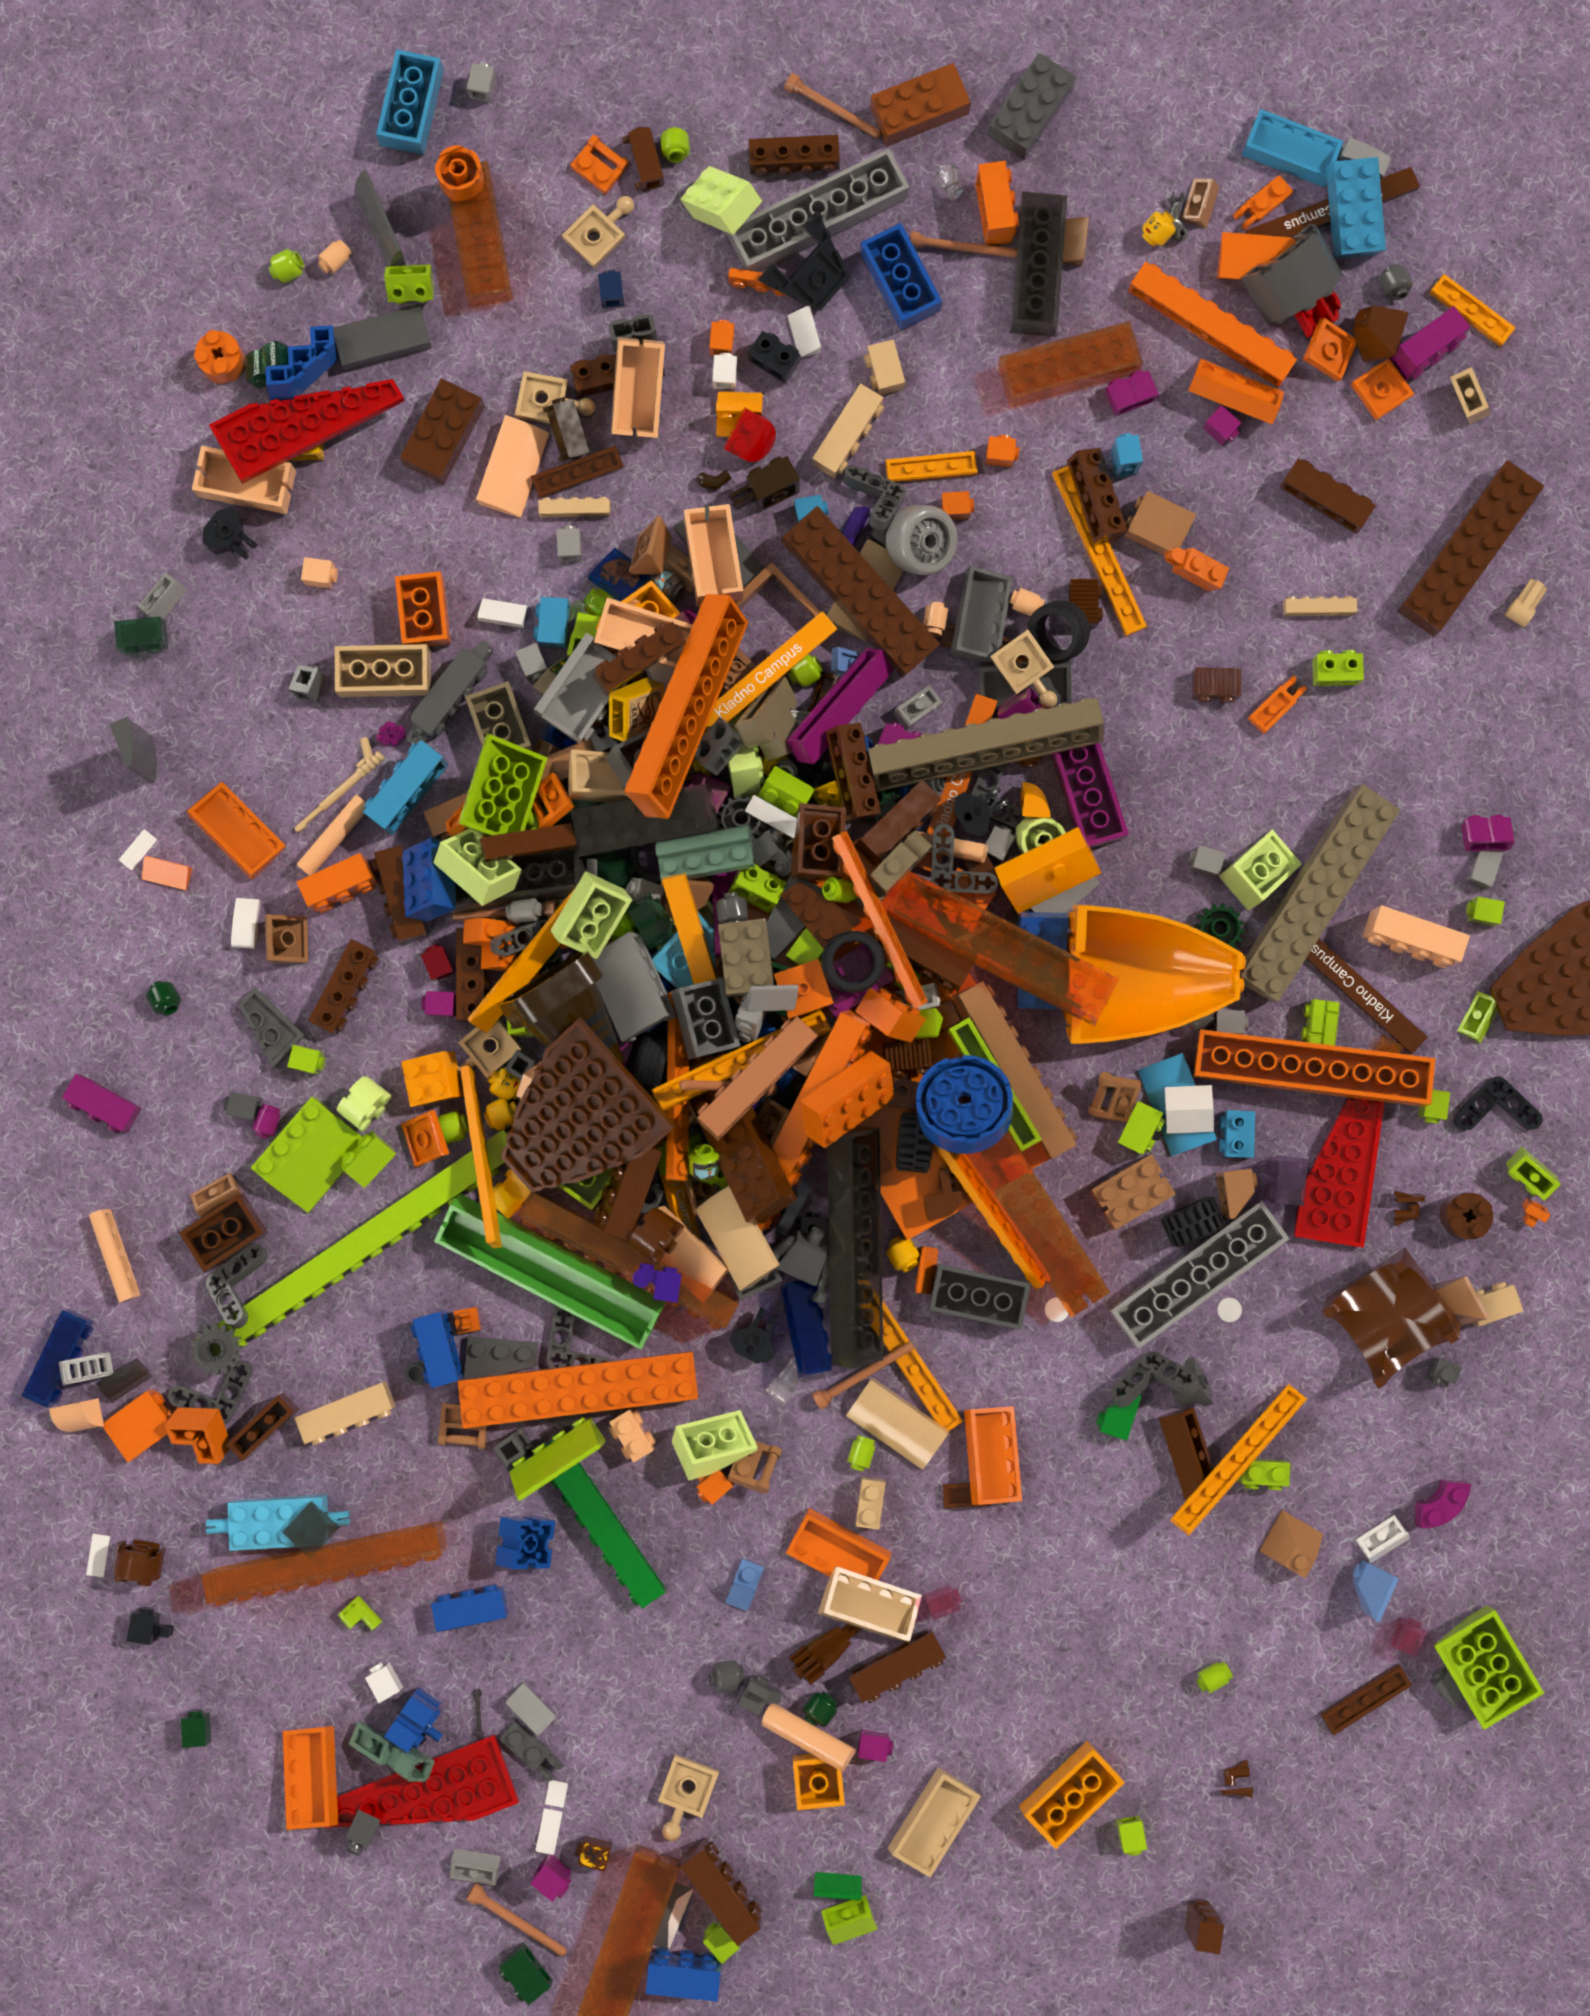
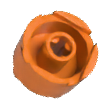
(463, 185)
(209, 353)

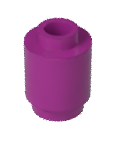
(266, 1121)

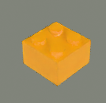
(432, 1078)
(816, 1783)

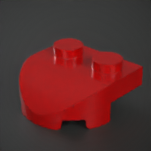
(1326, 308)
(751, 436)

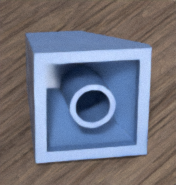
(1373, 1588)

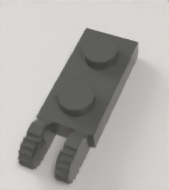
(530, 1749)

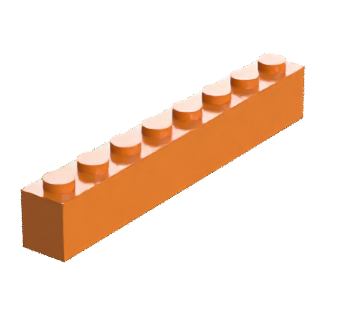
(1212, 324)

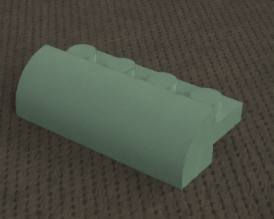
(706, 853)

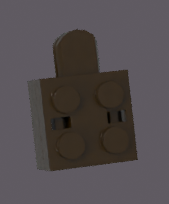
(768, 485)

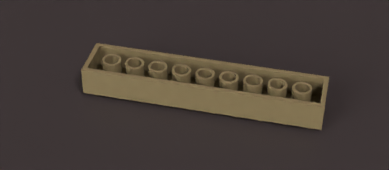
(987, 744)
(1317, 892)

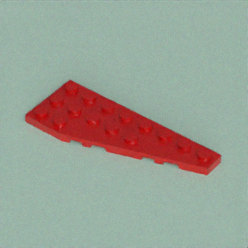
(278, 431)
(1343, 1177)
(460, 1787)

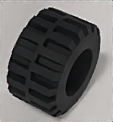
(913, 1147)
(1193, 1222)

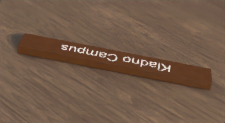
(1289, 225)
(1366, 997)

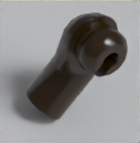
(713, 482)

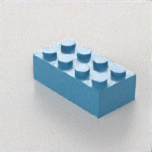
(410, 102)
(1355, 208)
(405, 787)

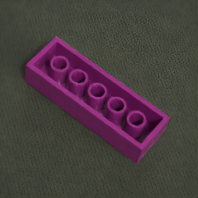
(1090, 794)

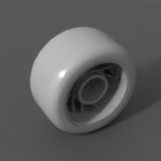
(921, 539)

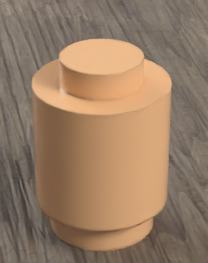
(334, 257)
(1025, 601)
(935, 618)

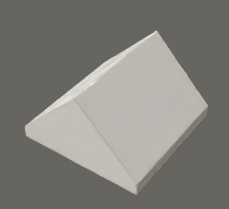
(1189, 1109)

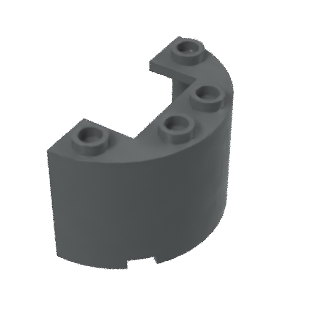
(1294, 277)

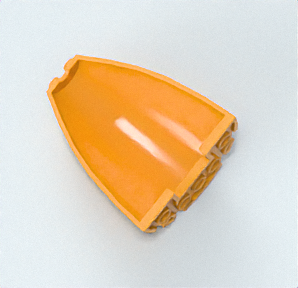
(1163, 969)

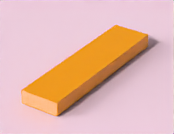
(1472, 310)
(931, 467)

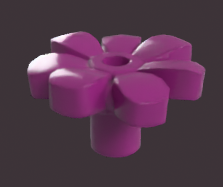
(390, 734)

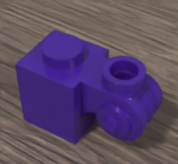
(666, 1282)

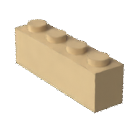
(847, 431)
(344, 1413)

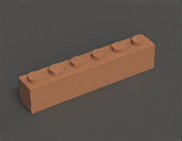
(757, 1078)

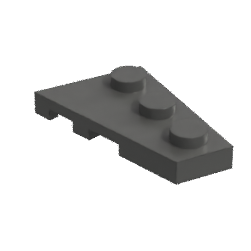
(270, 1026)
(498, 1356)

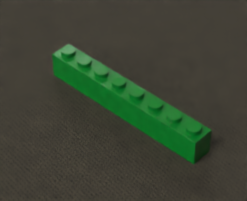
(609, 1535)

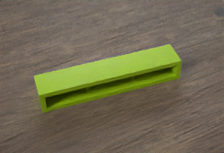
(971, 1043)

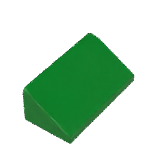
(837, 1886)

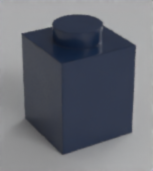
(611, 289)

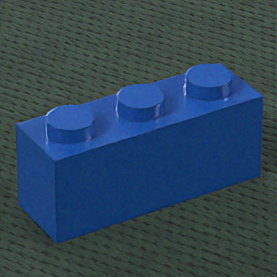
(469, 1607)

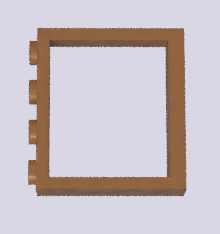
(757, 585)

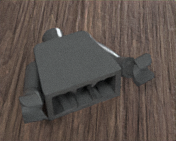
(805, 1259)

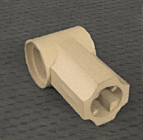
(1524, 606)

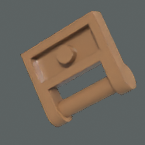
(1121, 1100)
(452, 1418)
(744, 1469)

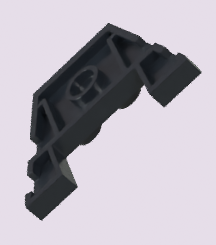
(817, 276)

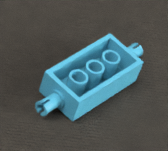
(261, 1521)

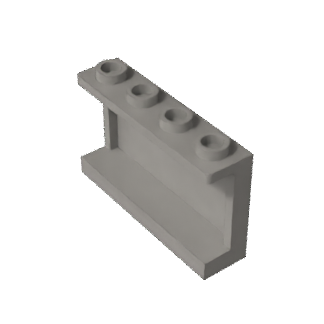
(574, 696)
(632, 987)

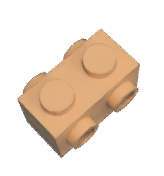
(632, 1435)

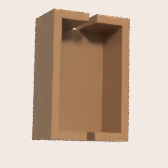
(1132, 1192)

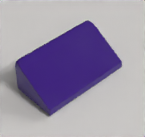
(855, 523)

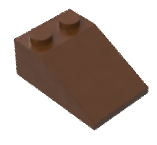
(813, 843)

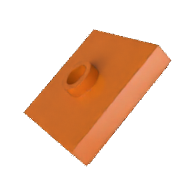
(1330, 349)
(1382, 389)
(812, 987)
(425, 1138)

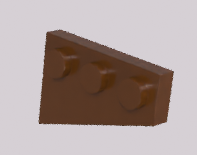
(817, 914)

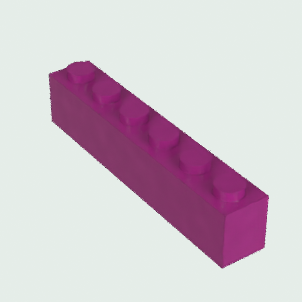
(840, 704)

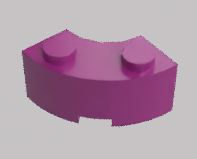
(1443, 1505)

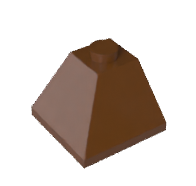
(1379, 331)

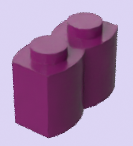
(1131, 392)
(1487, 833)

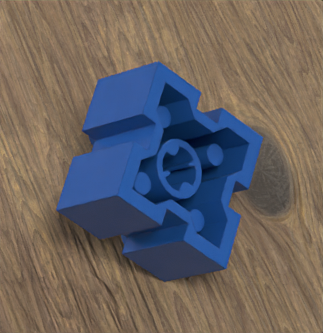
(525, 1542)
(415, 1721)

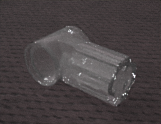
(783, 1386)

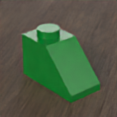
(1118, 1420)

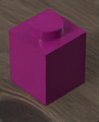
(1222, 426)
(439, 1004)
(874, 1745)

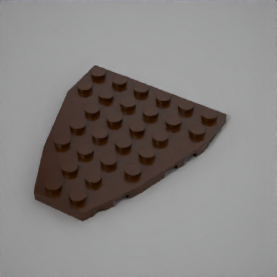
(1549, 980)
(580, 1115)

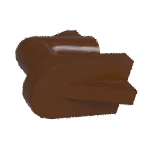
(1413, 1212)
(1239, 1771)

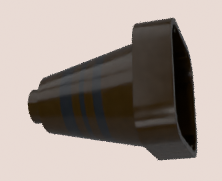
(560, 998)

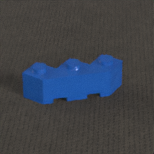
(304, 366)

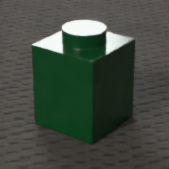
(195, 1729)

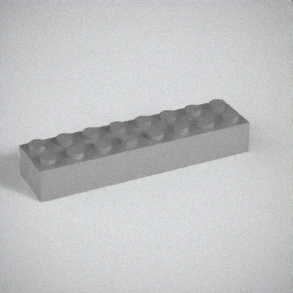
(840, 201)
(1198, 1274)

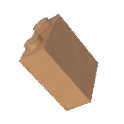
(1159, 523)

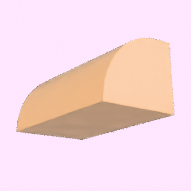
(77, 1416)

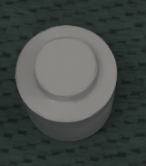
(524, 911)

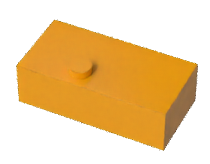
(1047, 870)
(1071, 1794)

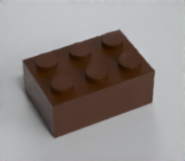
(223, 1232)

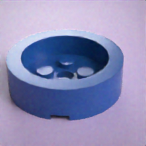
(965, 1126)

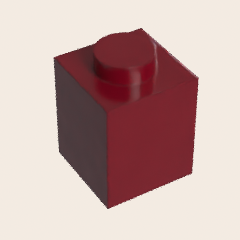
(437, 962)

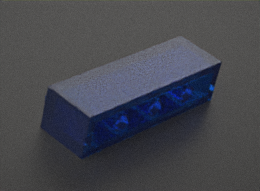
(806, 1329)
(62, 1345)

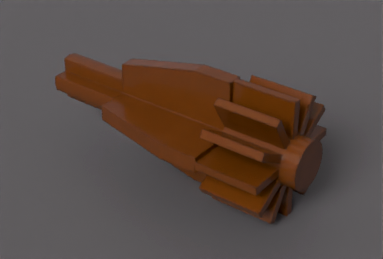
(821, 1653)

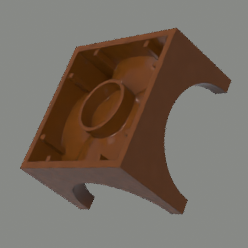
(1393, 1315)

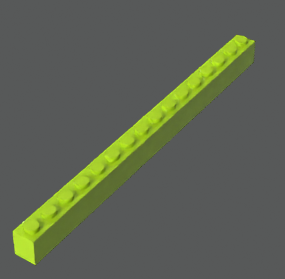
(364, 1242)

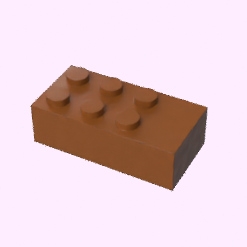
(920, 104)

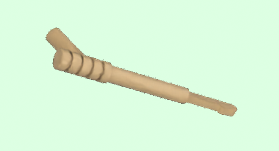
(364, 767)

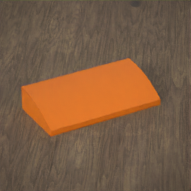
(1244, 251)
(1236, 391)
(236, 830)
(993, 1455)
(828, 1544)
(310, 1778)

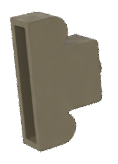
(770, 720)
(897, 865)

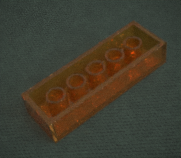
(481, 246)
(1069, 364)

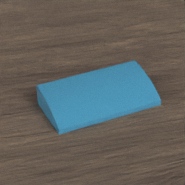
(1291, 147)
(1171, 1073)

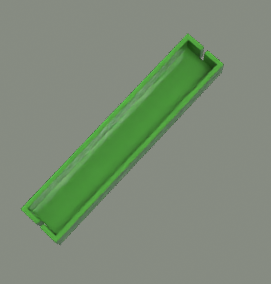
(552, 1273)

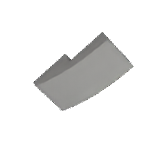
(1358, 150)

